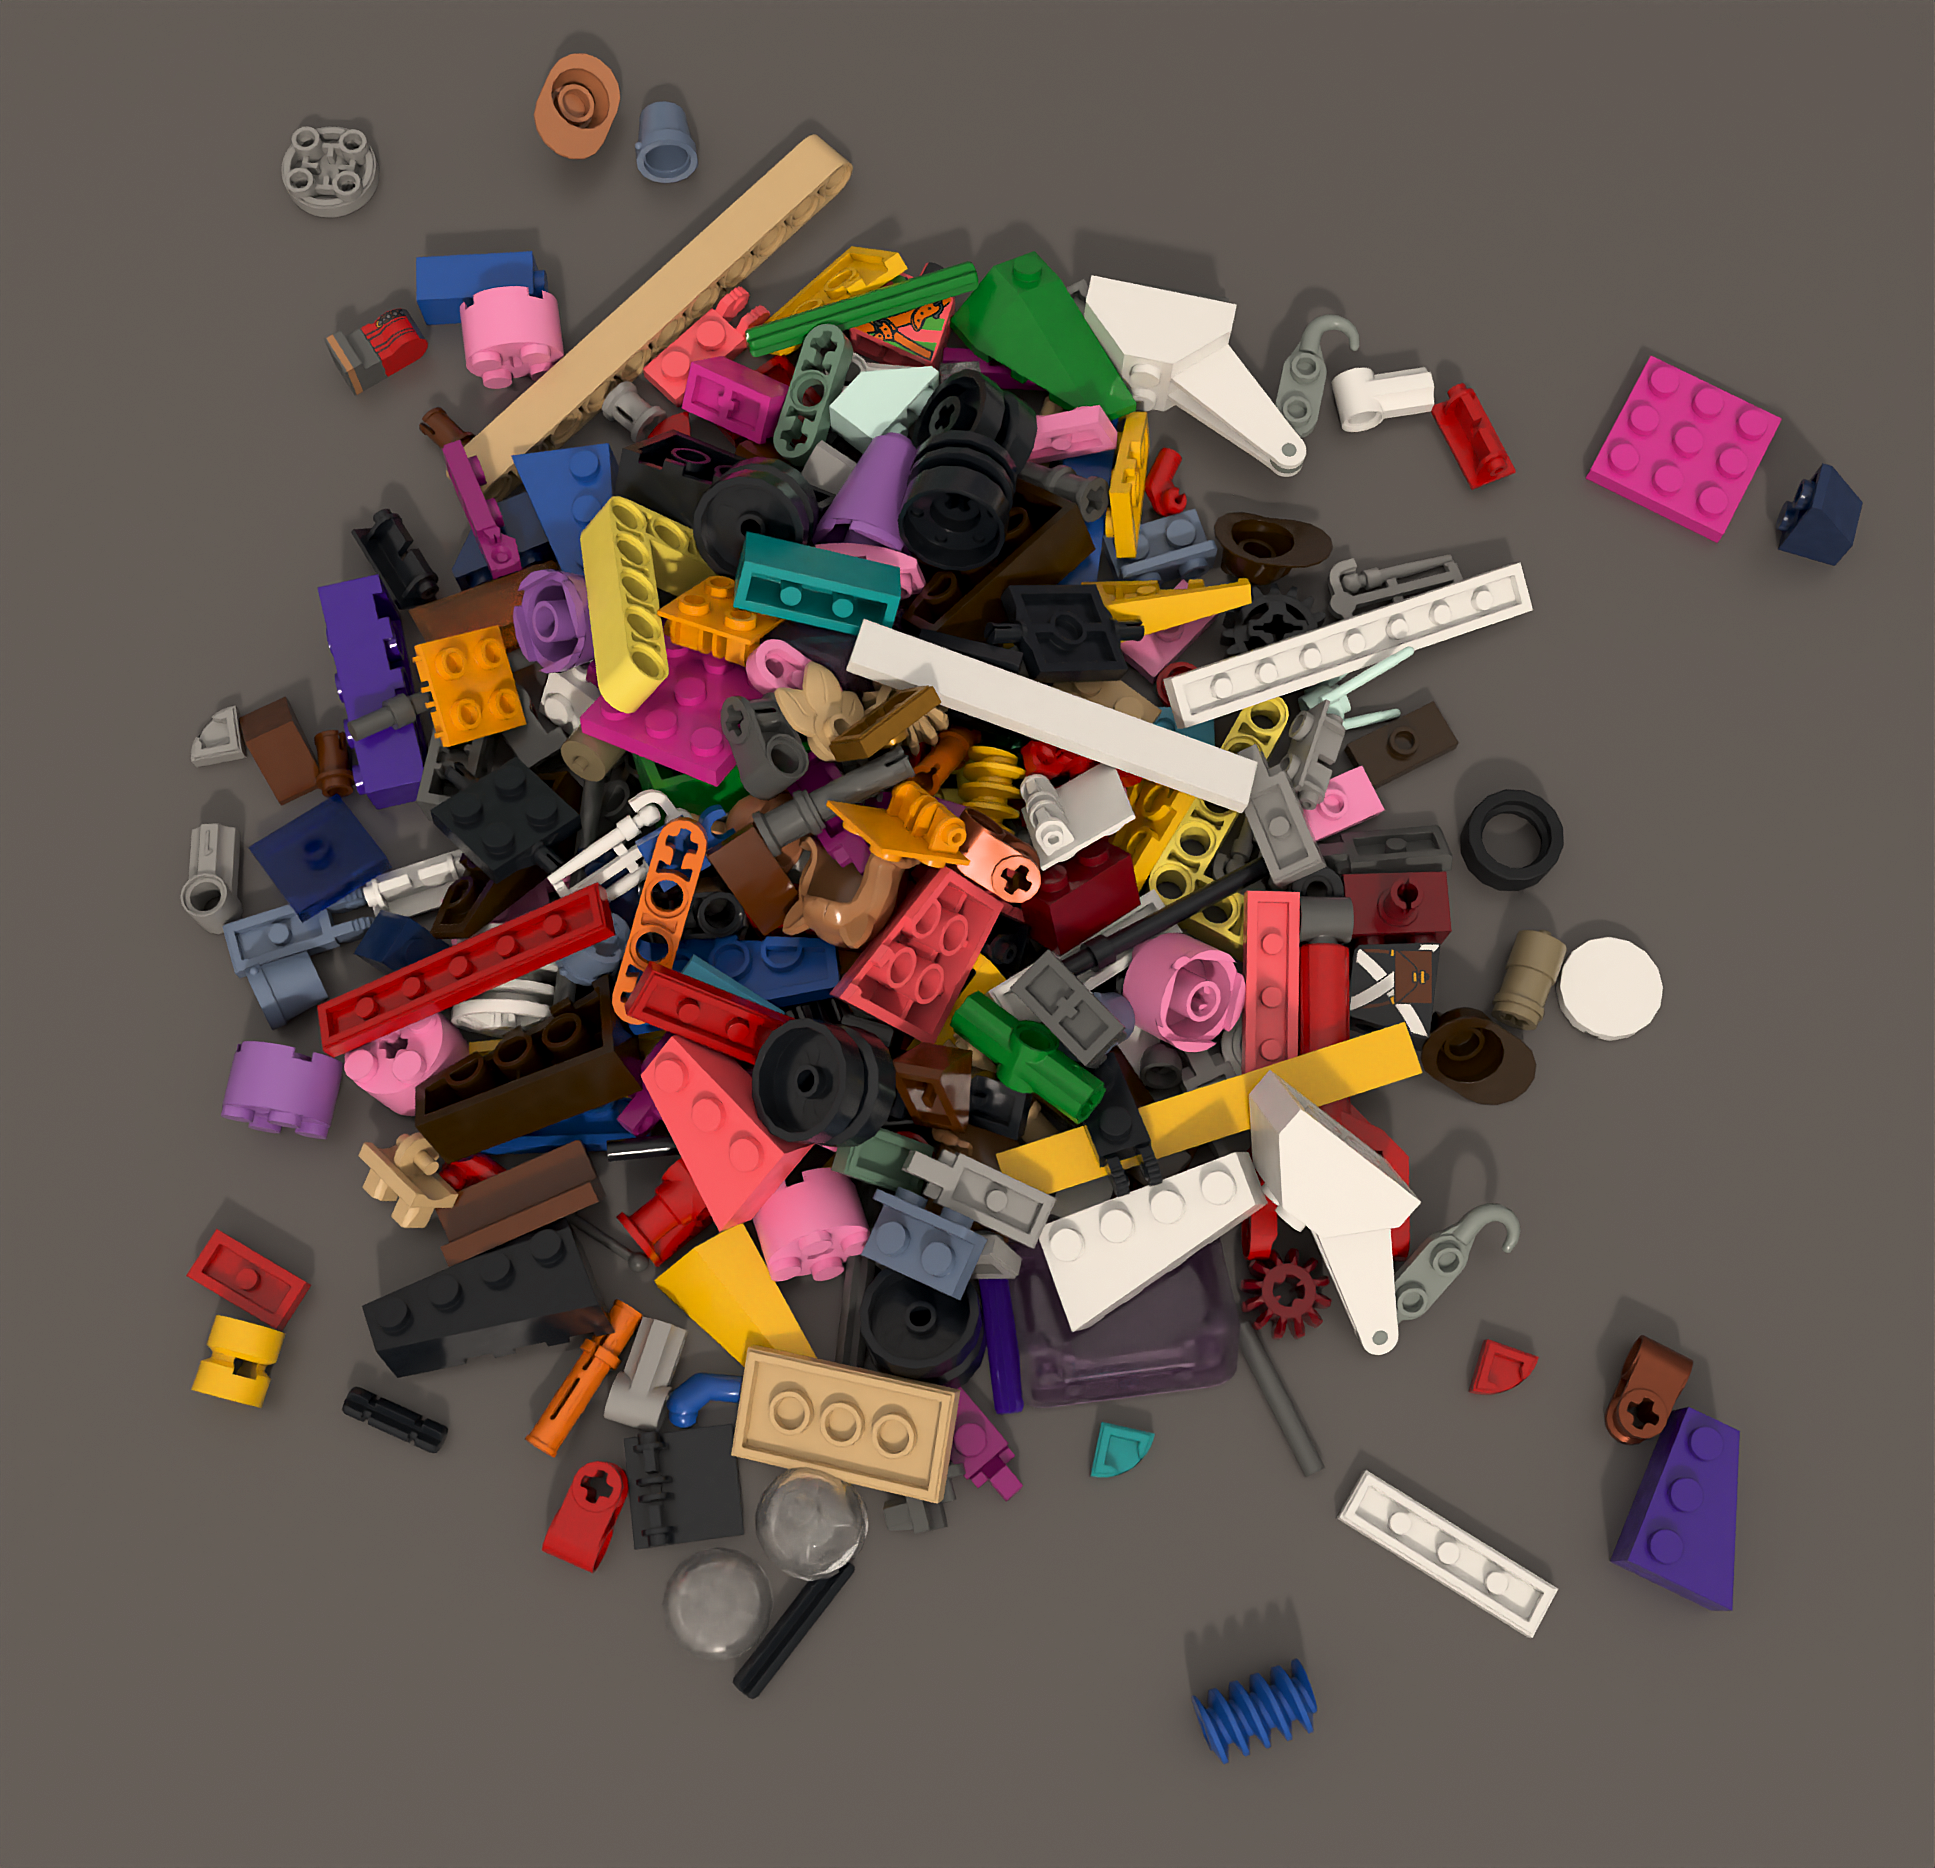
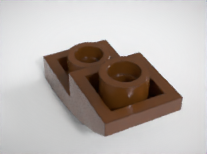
(755, 878)

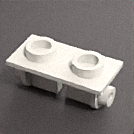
(416, 886)

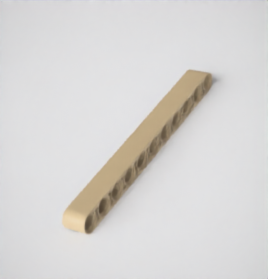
(660, 311)

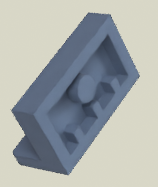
(1165, 551)
(922, 1244)

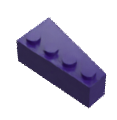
(372, 667)

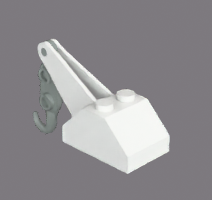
(1178, 354)
(1350, 1203)

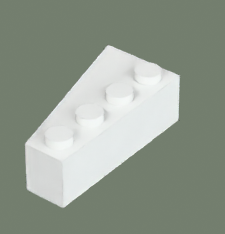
(1134, 1239)

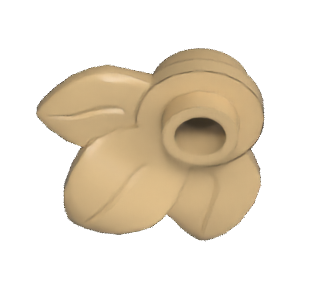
(819, 709)

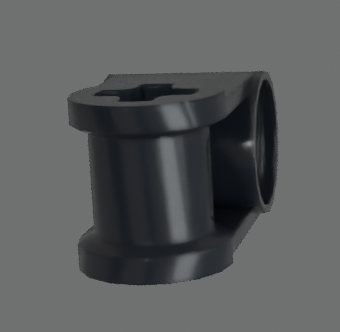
(698, 924)

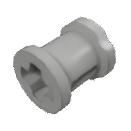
(632, 411)

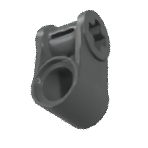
(764, 747)

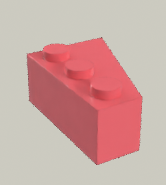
(717, 1129)

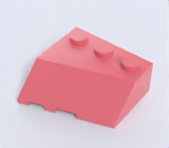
(922, 955)

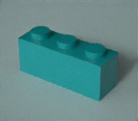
(814, 585)

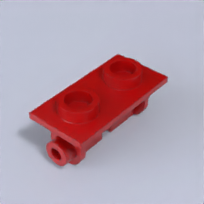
(1472, 437)

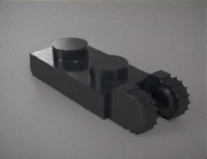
(1118, 1130)

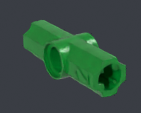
(1028, 1057)

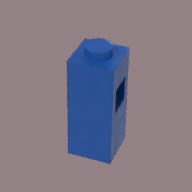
(454, 279)

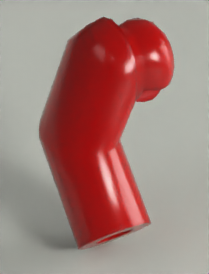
(1159, 485)
(470, 1171)

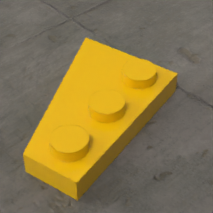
(849, 275)
(1128, 485)
(1157, 818)

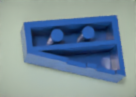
(568, 493)

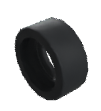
(1526, 806)

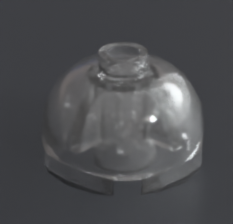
(810, 1522)
(718, 1603)

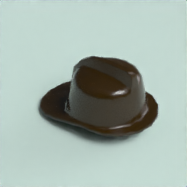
(1268, 547)
(1477, 1057)

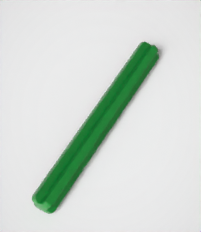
(863, 308)

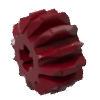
(1299, 1309)

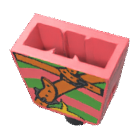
(909, 337)

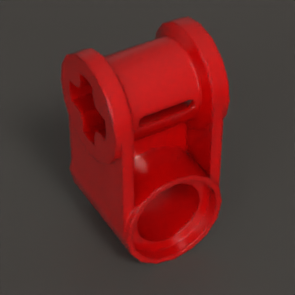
(583, 1525)

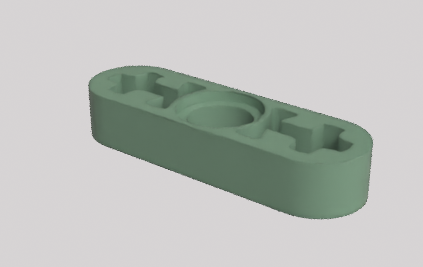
(806, 374)

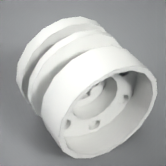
(512, 1004)

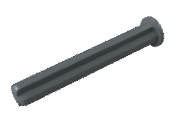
(858, 1276)

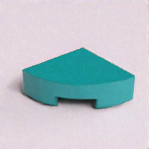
(1119, 1450)

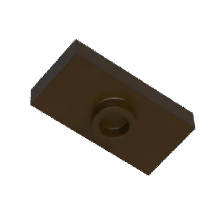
(1402, 745)

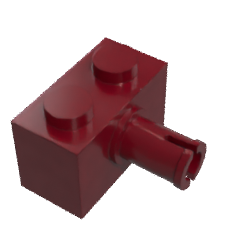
(1081, 896)
(1398, 907)

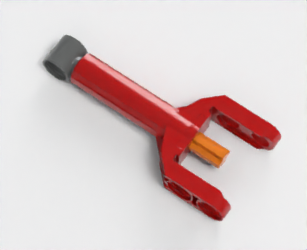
(1322, 1023)

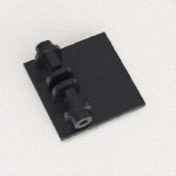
(683, 1486)

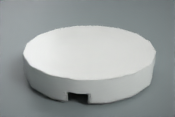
(1609, 988)

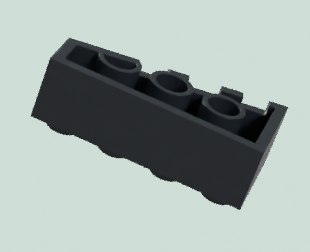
(675, 471)
(491, 1303)

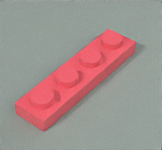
(1270, 978)

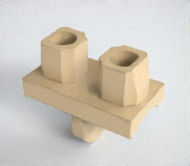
(411, 1174)

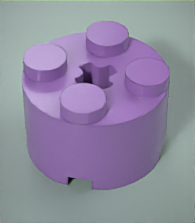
(282, 1088)

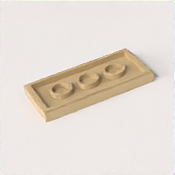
(847, 1421)

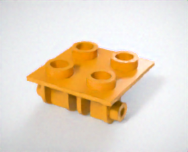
(709, 622)
(469, 686)
(909, 828)

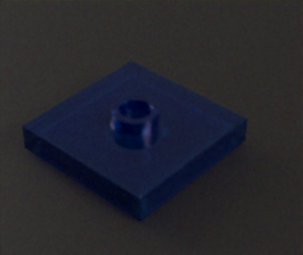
(320, 857)

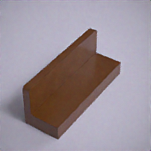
(519, 1201)

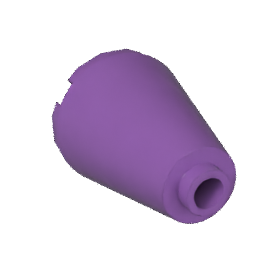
(871, 497)
(554, 620)

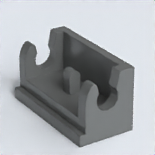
(1069, 1010)

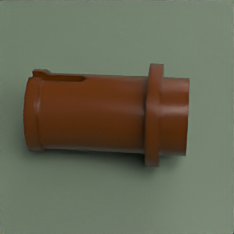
(443, 428)
(333, 764)

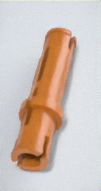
(945, 757)
(584, 1379)

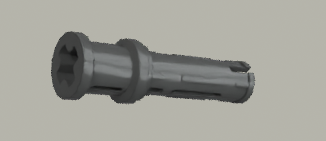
(1088, 493)
(809, 811)

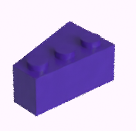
(1686, 1512)

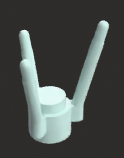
(1337, 693)

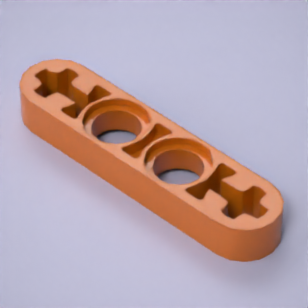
(658, 920)

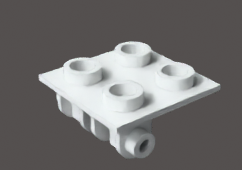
(1074, 813)

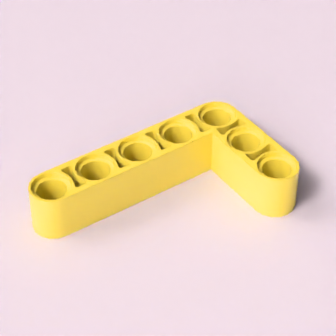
(625, 560)
(1211, 831)

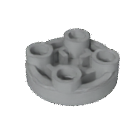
(330, 170)

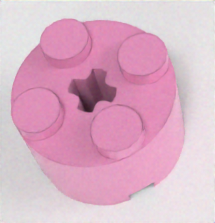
(511, 335)
(1183, 990)
(405, 1058)
(812, 1226)

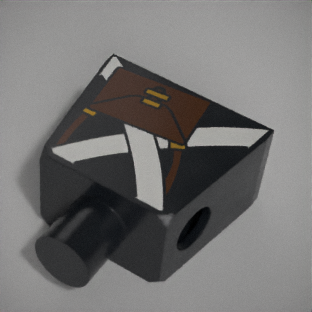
(1393, 987)

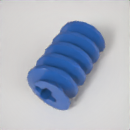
(1256, 1711)

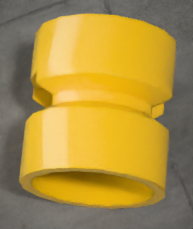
(244, 1341)

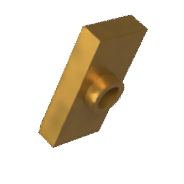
(885, 724)

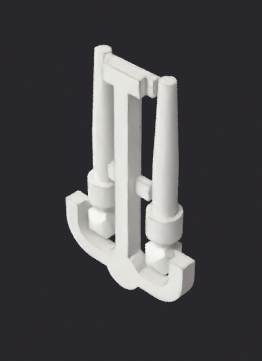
(626, 829)

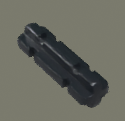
(395, 1420)

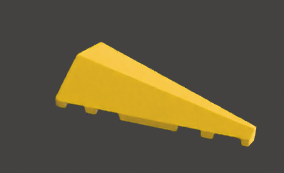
(1168, 607)
(732, 1296)

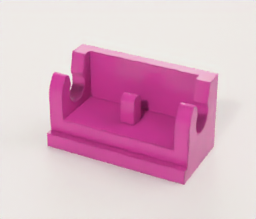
(734, 397)

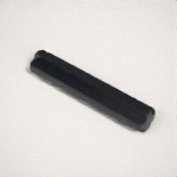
(789, 1632)

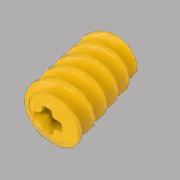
(991, 783)

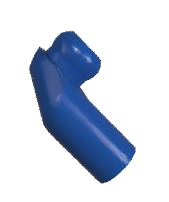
(697, 1392)

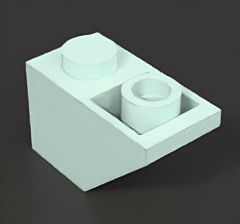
(881, 403)

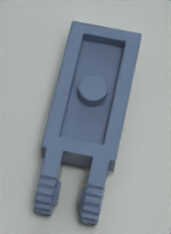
(282, 934)

